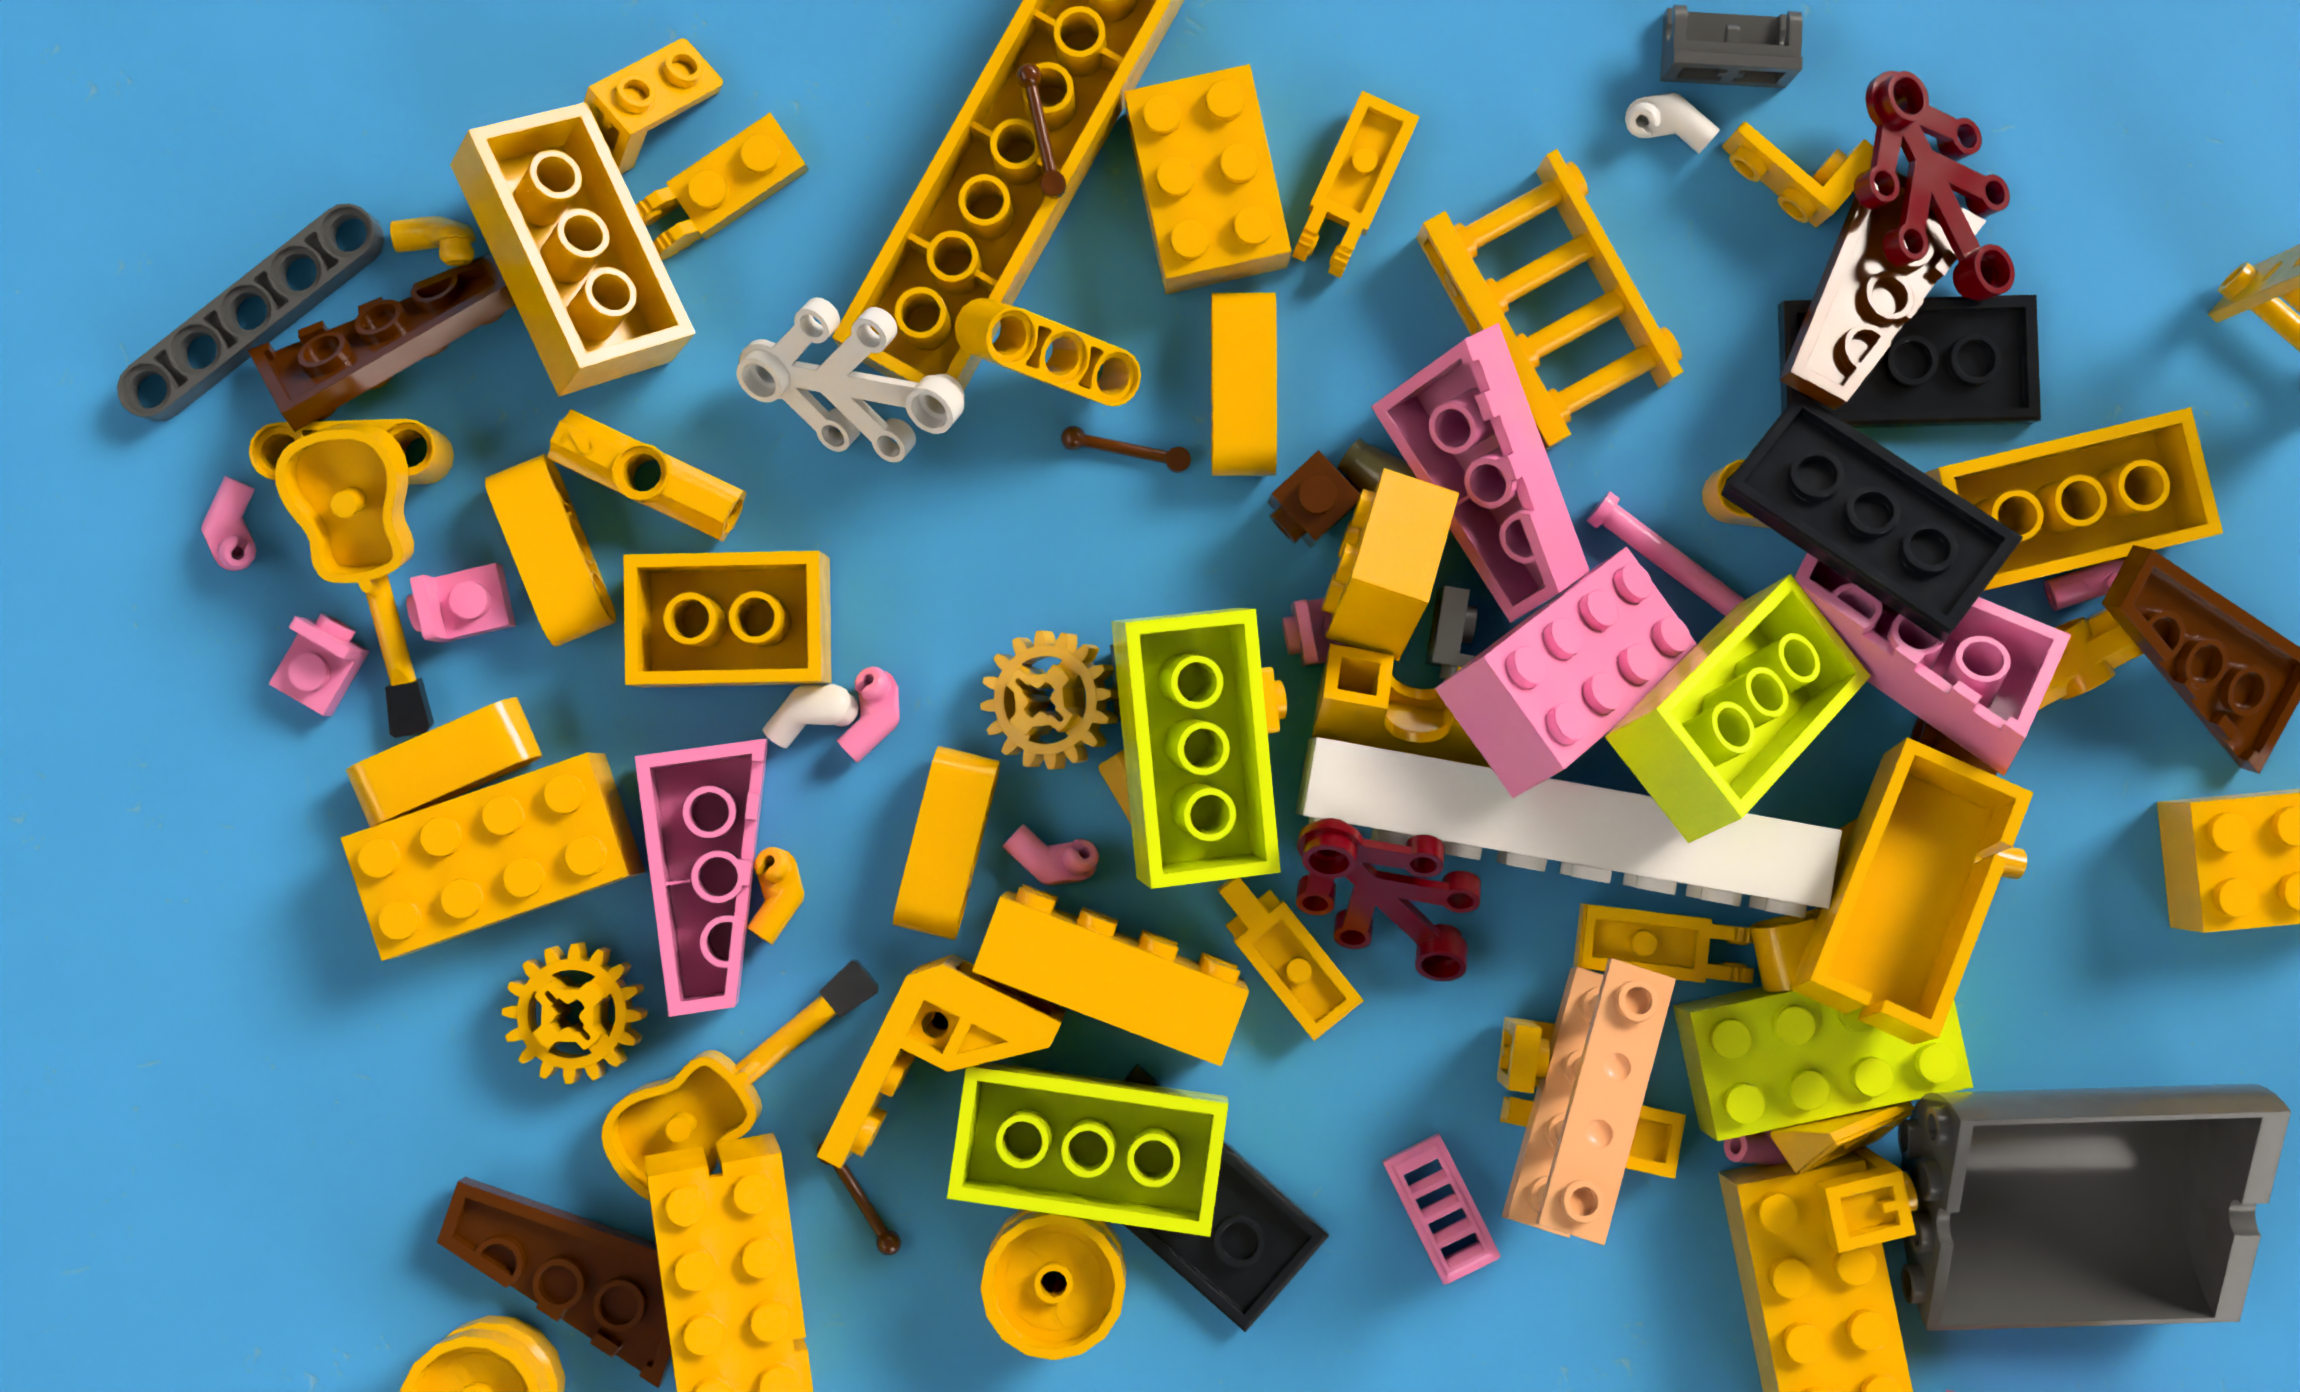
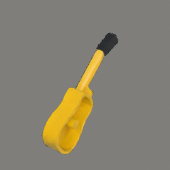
(349, 499)
(712, 1095)

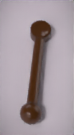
(1052, 182)
(1176, 458)
(887, 1241)

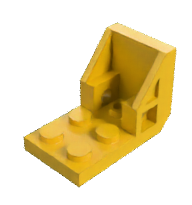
(984, 1026)

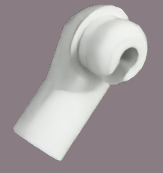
(1670, 115)
(811, 705)

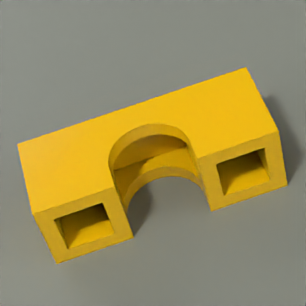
(1371, 708)

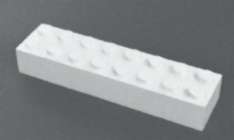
(1581, 825)

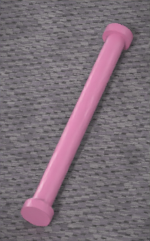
(1663, 554)

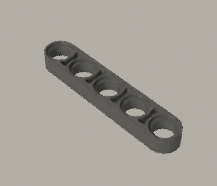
(220, 315)

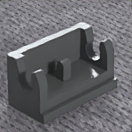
(1731, 48)

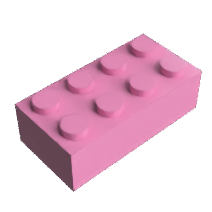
(1567, 673)

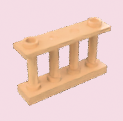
(1589, 1101)

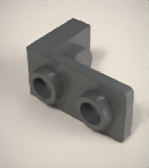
(1451, 625)

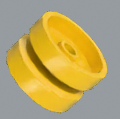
(1056, 1316)
(489, 1357)

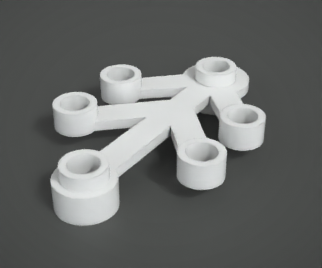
(772, 373)

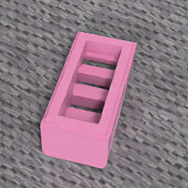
(1466, 1259)

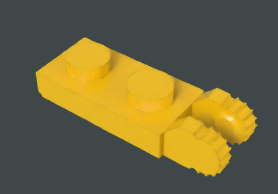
(1357, 176)
(724, 185)
(1657, 942)

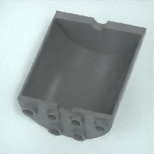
(2087, 1204)

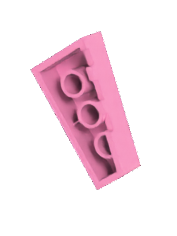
(1474, 433)
(1972, 688)
(701, 855)

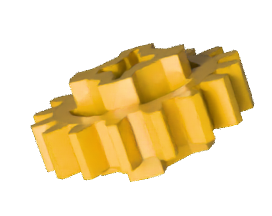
(1022, 701)
(555, 996)

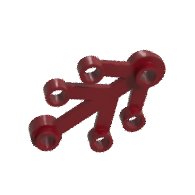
(1902, 115)
(1338, 850)

